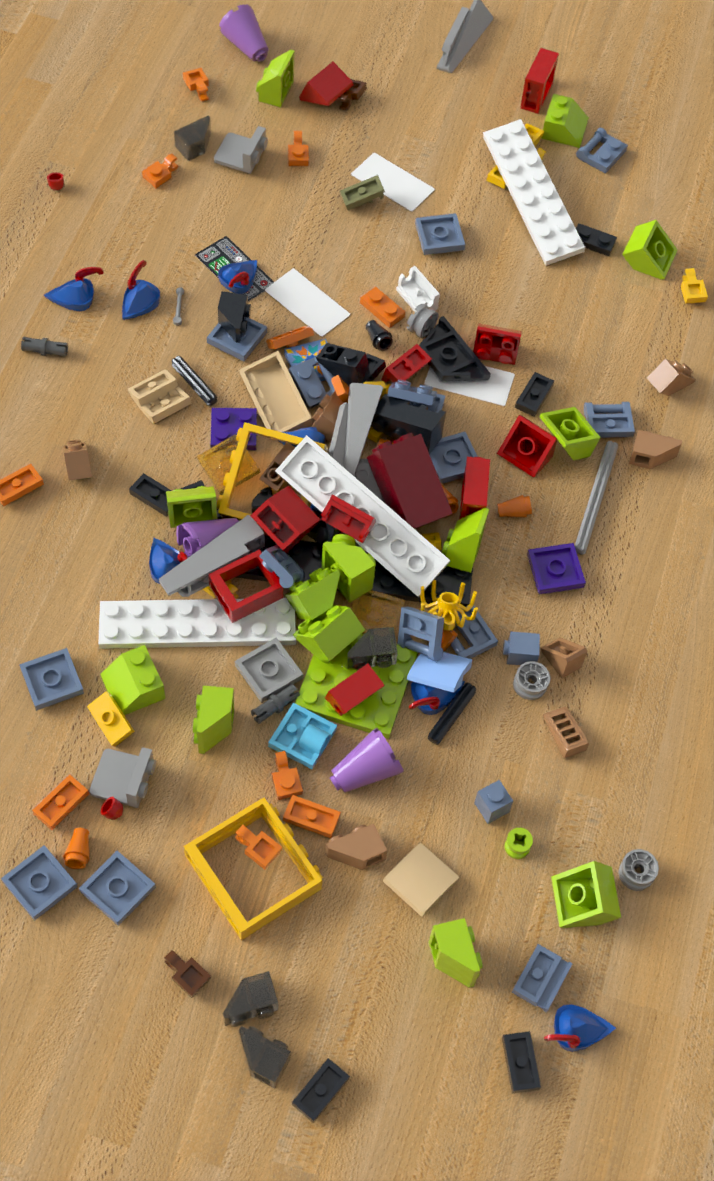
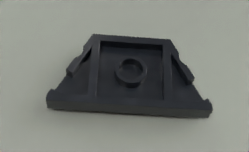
(451, 355)

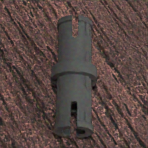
(44, 346)
(275, 703)

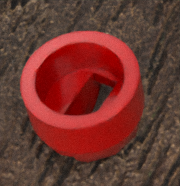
(55, 181)
(112, 808)

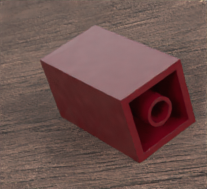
(409, 480)

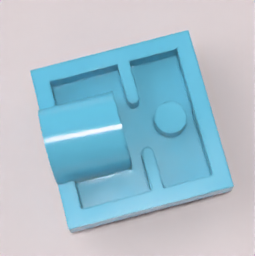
(302, 735)

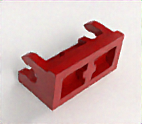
(406, 365)
(347, 518)
(354, 690)

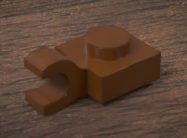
(353, 93)
(188, 975)

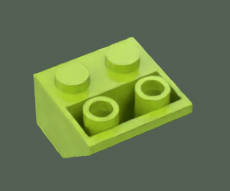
(314, 595)
(329, 632)
(214, 716)
(454, 951)

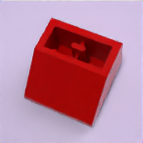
(497, 344)
(285, 518)

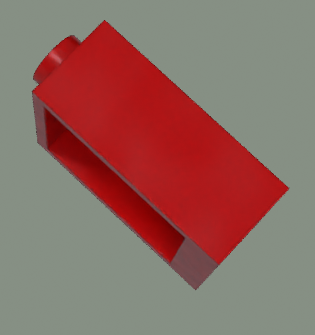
(539, 80)
(474, 486)
(247, 606)

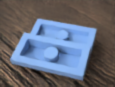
(441, 674)

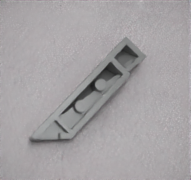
(463, 35)
(354, 424)
(226, 548)

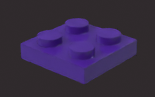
(227, 421)
(556, 568)

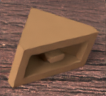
(564, 656)

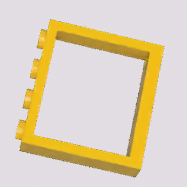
(236, 460)
(284, 834)

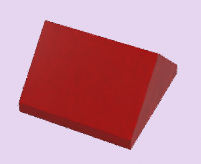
(326, 86)
(528, 446)

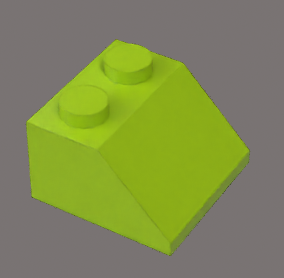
(277, 80)
(565, 121)
(650, 250)
(571, 431)
(191, 505)
(465, 540)
(354, 565)
(133, 680)
(586, 896)

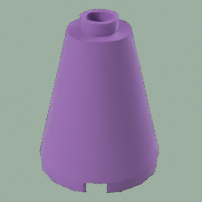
(244, 32)
(199, 533)
(366, 763)

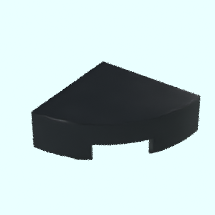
(261, 498)

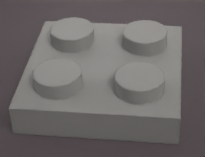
(268, 669)

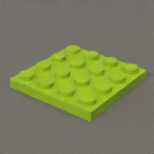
(375, 711)

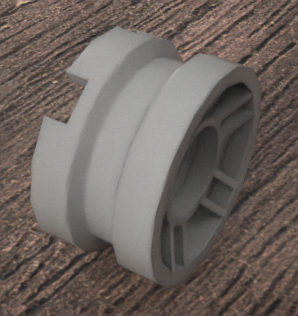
(422, 320)
(538, 674)
(648, 866)

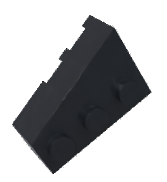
(399, 418)

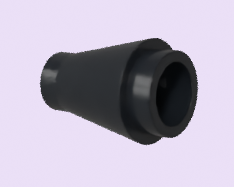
(379, 336)

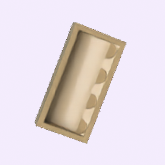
(276, 394)

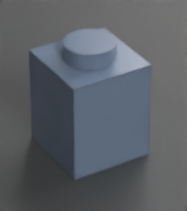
(521, 647)
(493, 801)

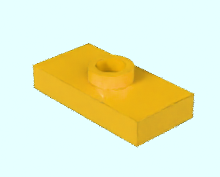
(110, 719)

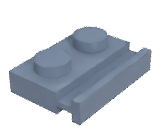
(542, 978)

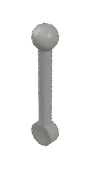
(177, 319)

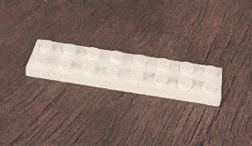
(533, 192)
(391, 538)
(191, 624)

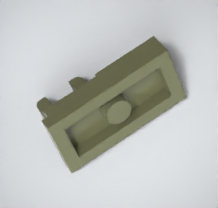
(362, 192)

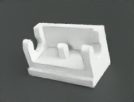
(417, 290)

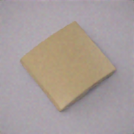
(159, 396)
(421, 879)

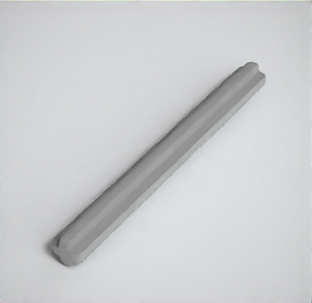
(596, 497)

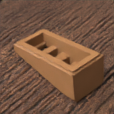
(566, 749)

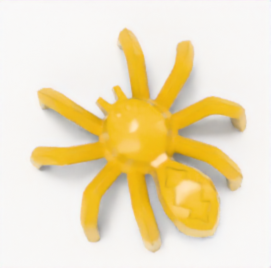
(448, 605)

